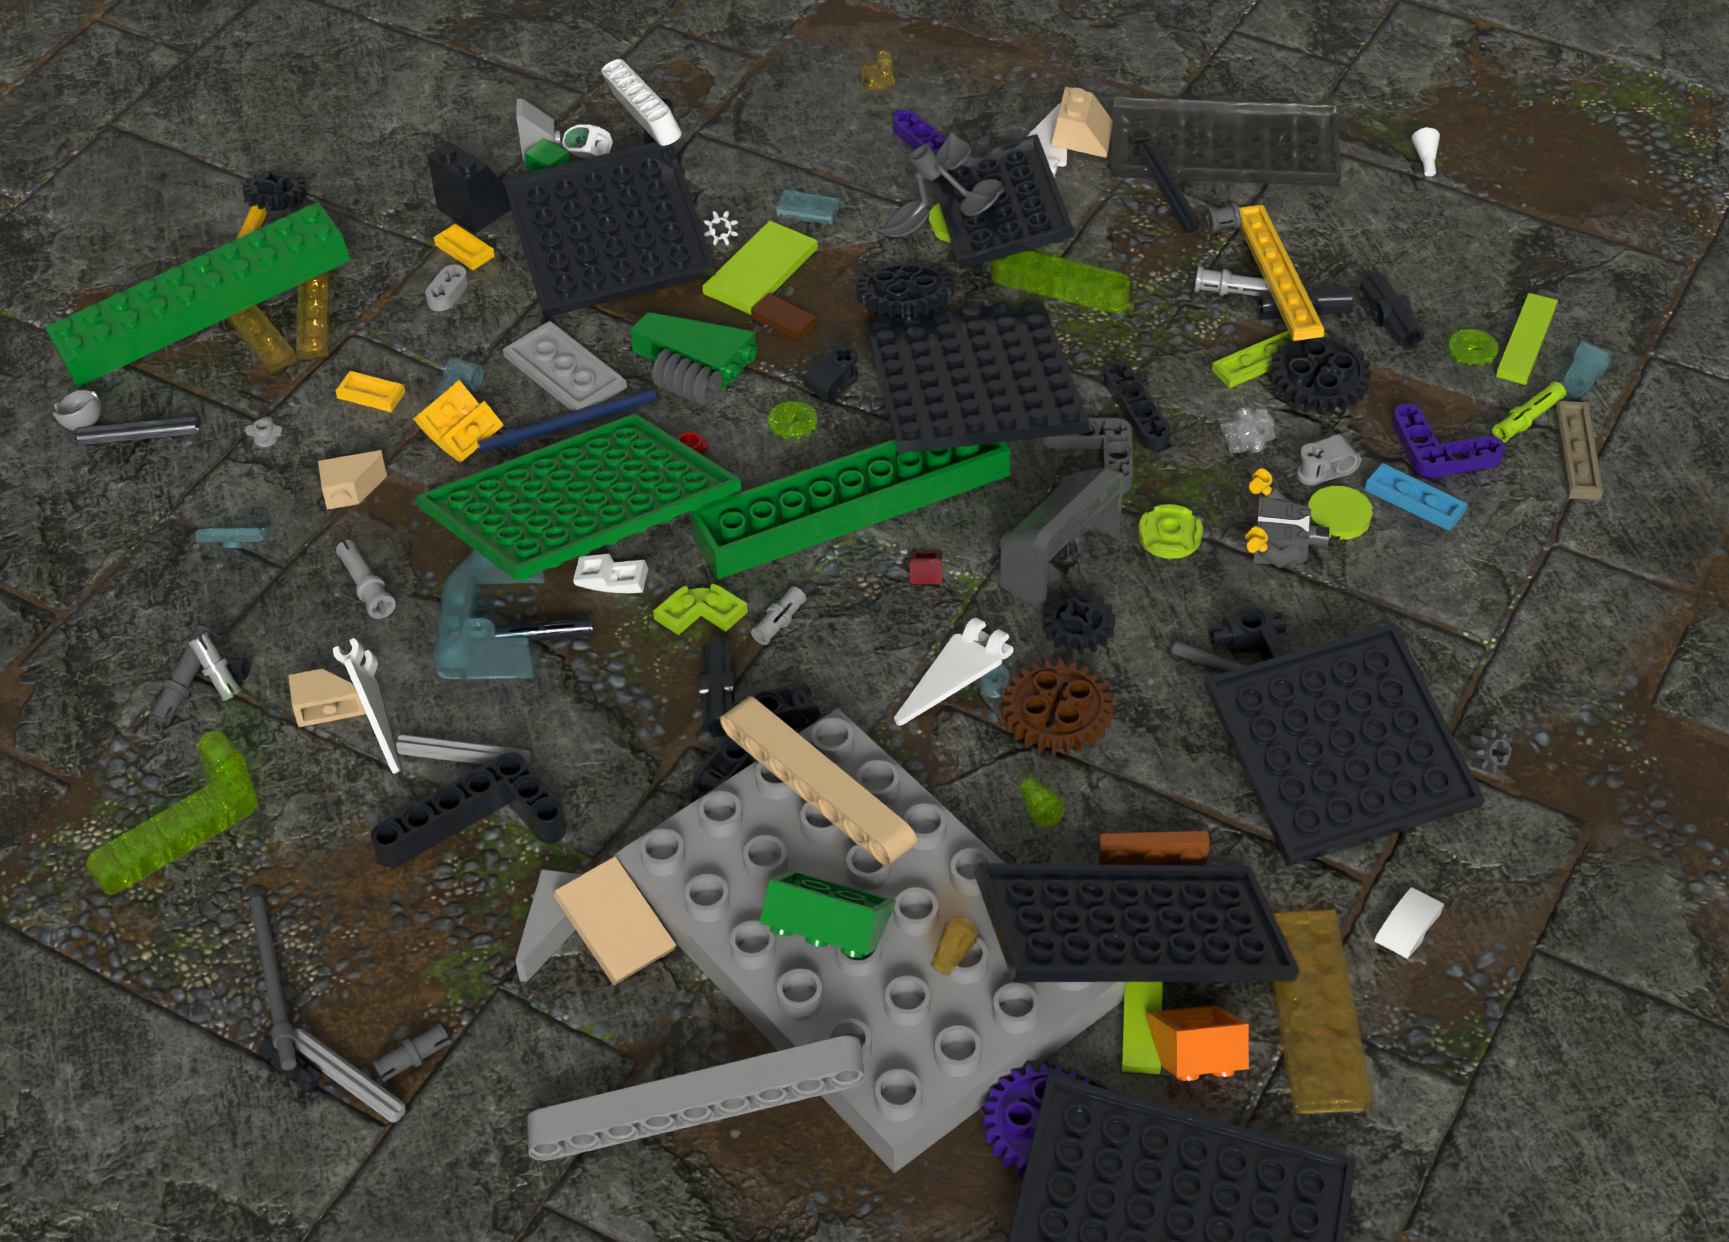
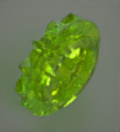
(1471, 339)
(785, 413)

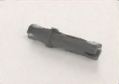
(177, 686)

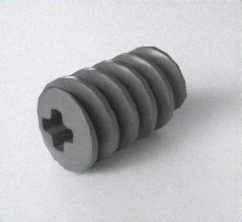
(685, 378)

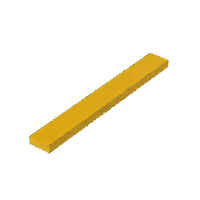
(1280, 274)

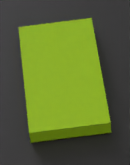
(760, 266)

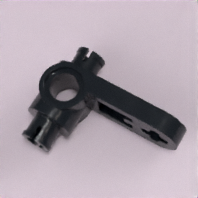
(1251, 632)

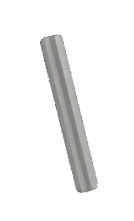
(454, 750)
(348, 1076)

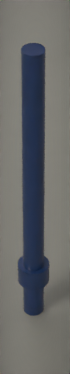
(511, 437)

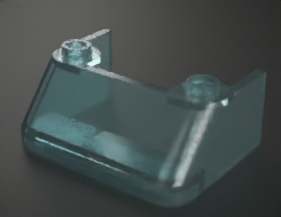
(468, 644)

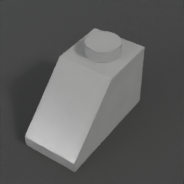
(534, 126)

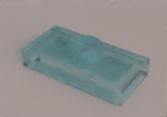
(808, 207)
(232, 536)

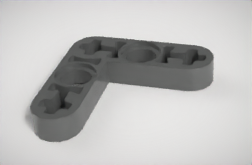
(1108, 442)

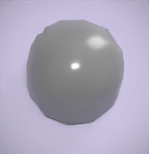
(78, 409)

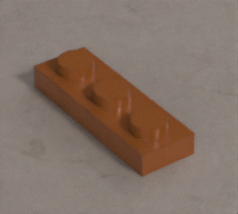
(1154, 848)

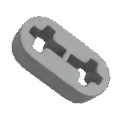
(442, 293)

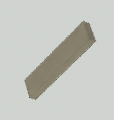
(1578, 450)

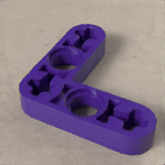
(1436, 459)

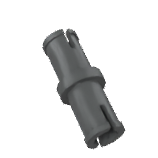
(411, 1053)

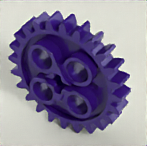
(1016, 1102)

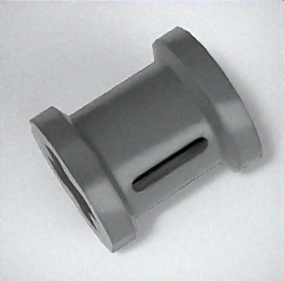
(1223, 217)

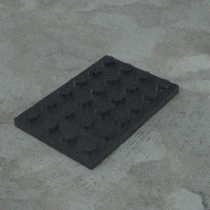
(1021, 218)

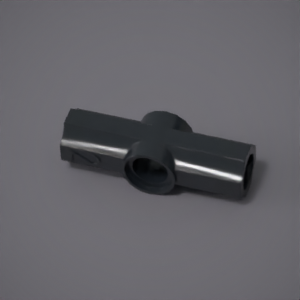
(1324, 301)
(1392, 310)
(716, 685)

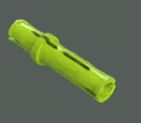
(1521, 417)

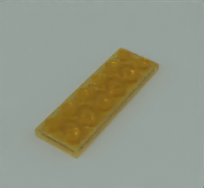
(1320, 1019)

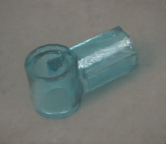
(1587, 365)
(457, 369)

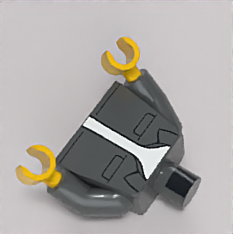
(1281, 526)

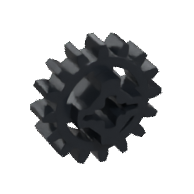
(274, 190)
(1078, 622)

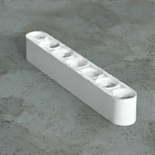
(641, 102)

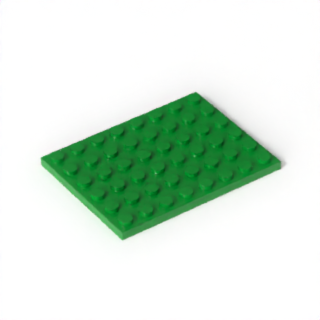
(577, 495)

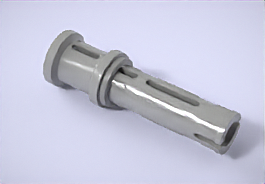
(1225, 282)
(369, 586)

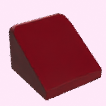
(926, 567)

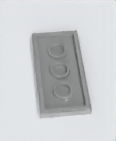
(564, 368)

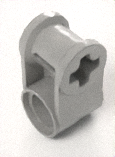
(1327, 460)

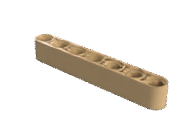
(819, 781)

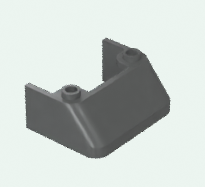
(1080, 499)

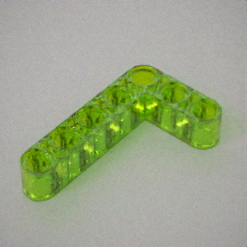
(1063, 280)
(184, 825)

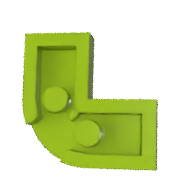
(711, 603)

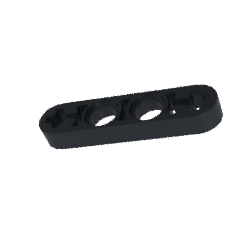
(1132, 406)

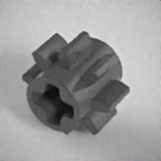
(1489, 750)

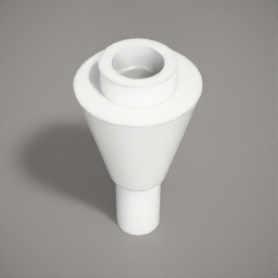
(1426, 145)

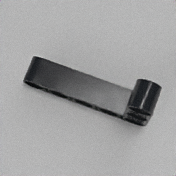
(466, 801)

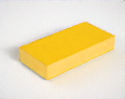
(464, 246)
(370, 391)

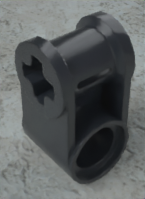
(833, 373)
(790, 706)
(722, 765)

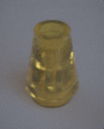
(954, 944)

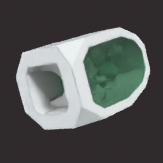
(587, 141)

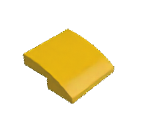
(458, 421)

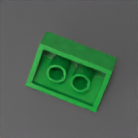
(826, 913)

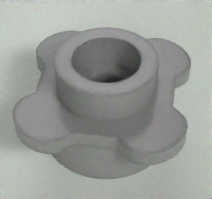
(264, 432)

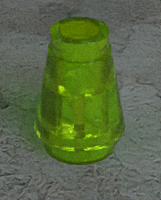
(1042, 804)

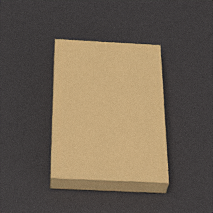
(614, 920)

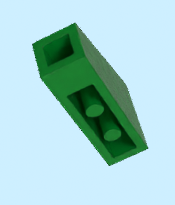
(710, 344)

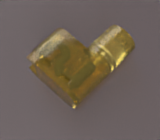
(879, 74)

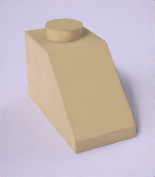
(351, 478)
(323, 697)

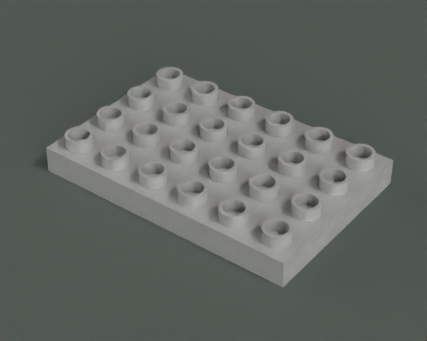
(924, 1036)

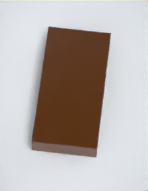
(784, 316)

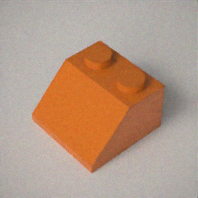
(1200, 1041)

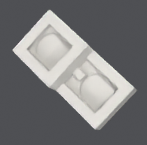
(604, 575)
(1409, 922)

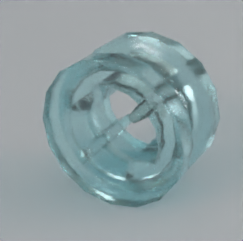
(995, 689)

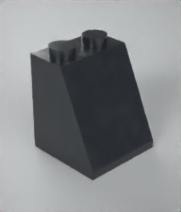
(466, 188)

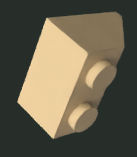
(1082, 124)

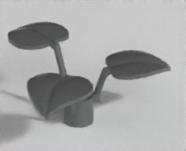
(931, 166)

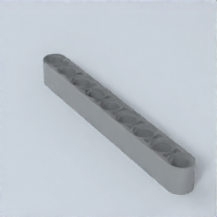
(695, 1098)

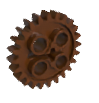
(1078, 717)

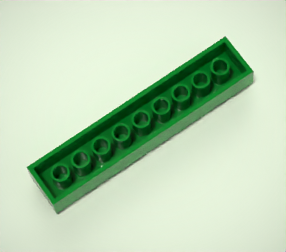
(197, 294)
(837, 501)

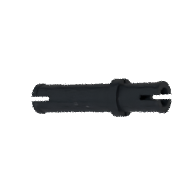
(547, 629)

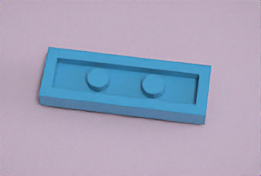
(1416, 497)

